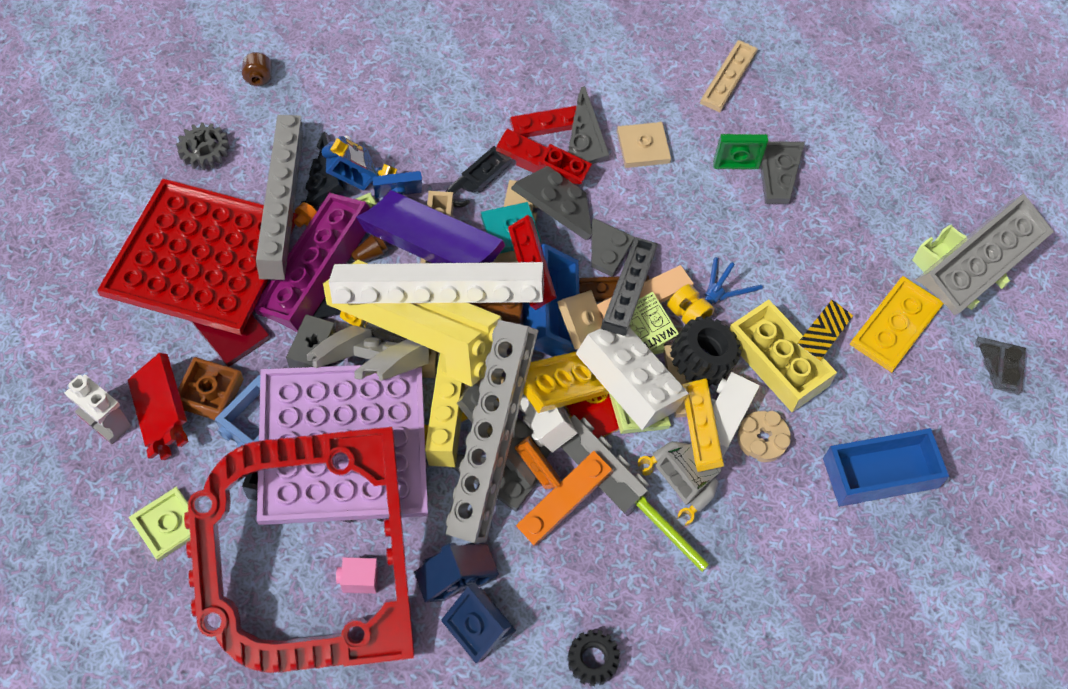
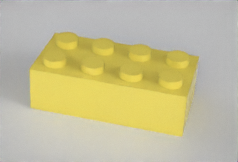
(773, 353)

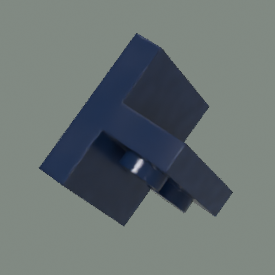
(477, 623)

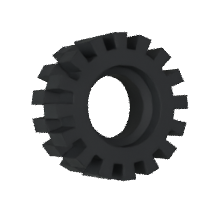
(605, 645)

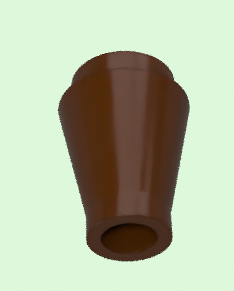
(370, 249)

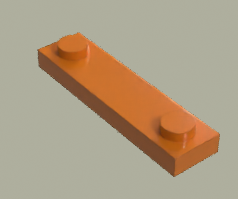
(564, 498)

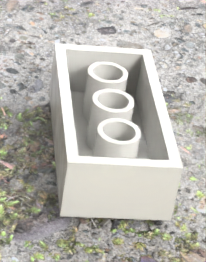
(632, 375)

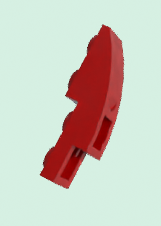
(535, 156)

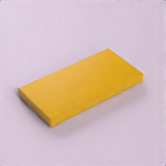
(896, 324)
(560, 382)

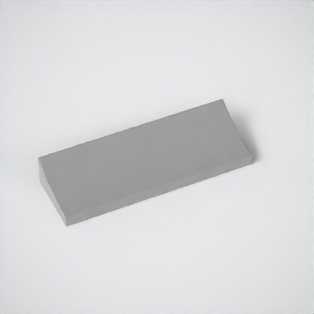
(986, 254)

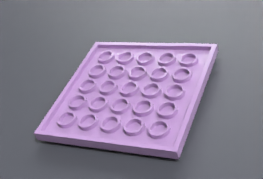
(332, 401)

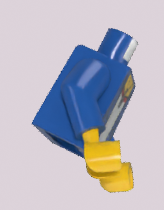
(352, 163)

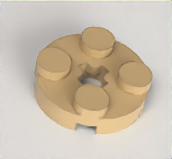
(770, 423)

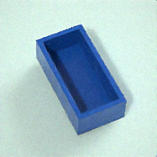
(552, 332)
(885, 467)

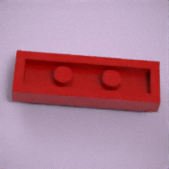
(543, 122)

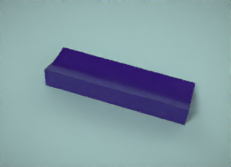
(428, 232)

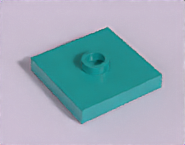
(498, 220)

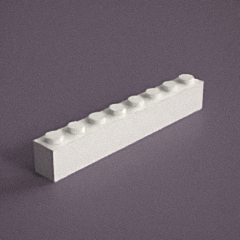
(437, 283)

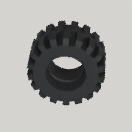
(714, 339)

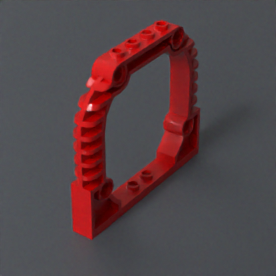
(386, 632)

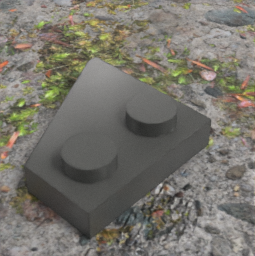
(608, 247)

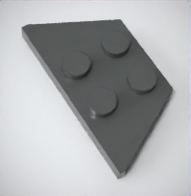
(557, 198)

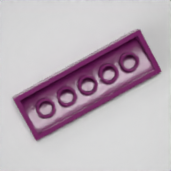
(325, 242)

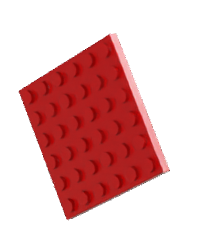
(191, 258)

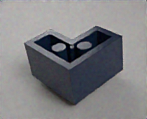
(455, 569)

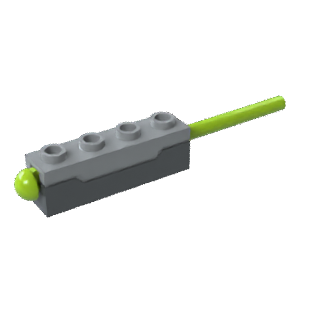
(622, 487)

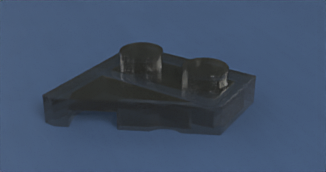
(1004, 364)

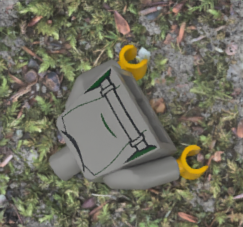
(678, 467)

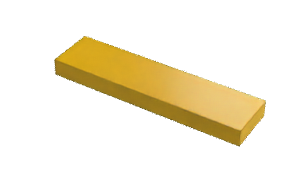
(702, 426)

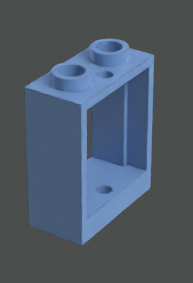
(228, 415)

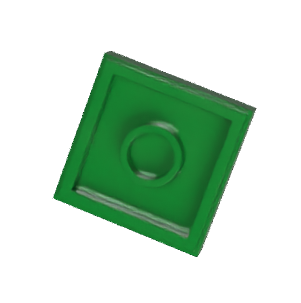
(740, 151)

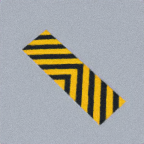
(825, 330)

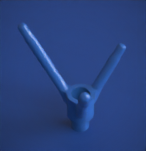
(716, 292)

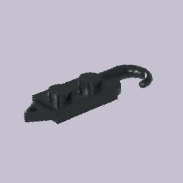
(480, 174)

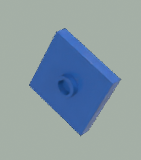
(401, 183)

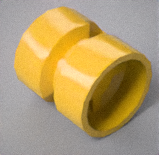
(689, 305)

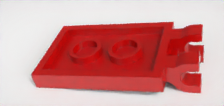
(158, 406)

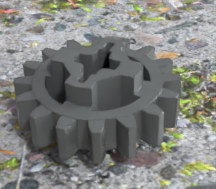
(203, 146)

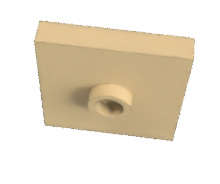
(643, 145)
(580, 316)

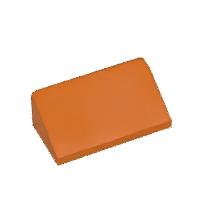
(538, 463)

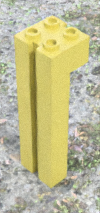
(453, 329)

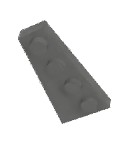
(469, 401)

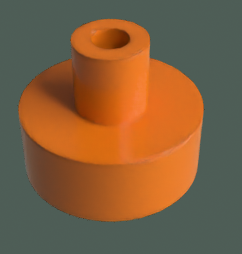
(305, 214)

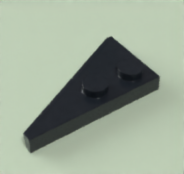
(319, 181)

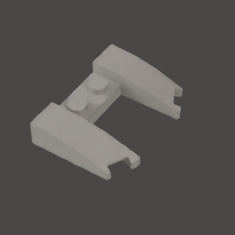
(385, 358)

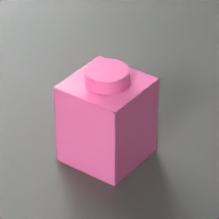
(358, 575)

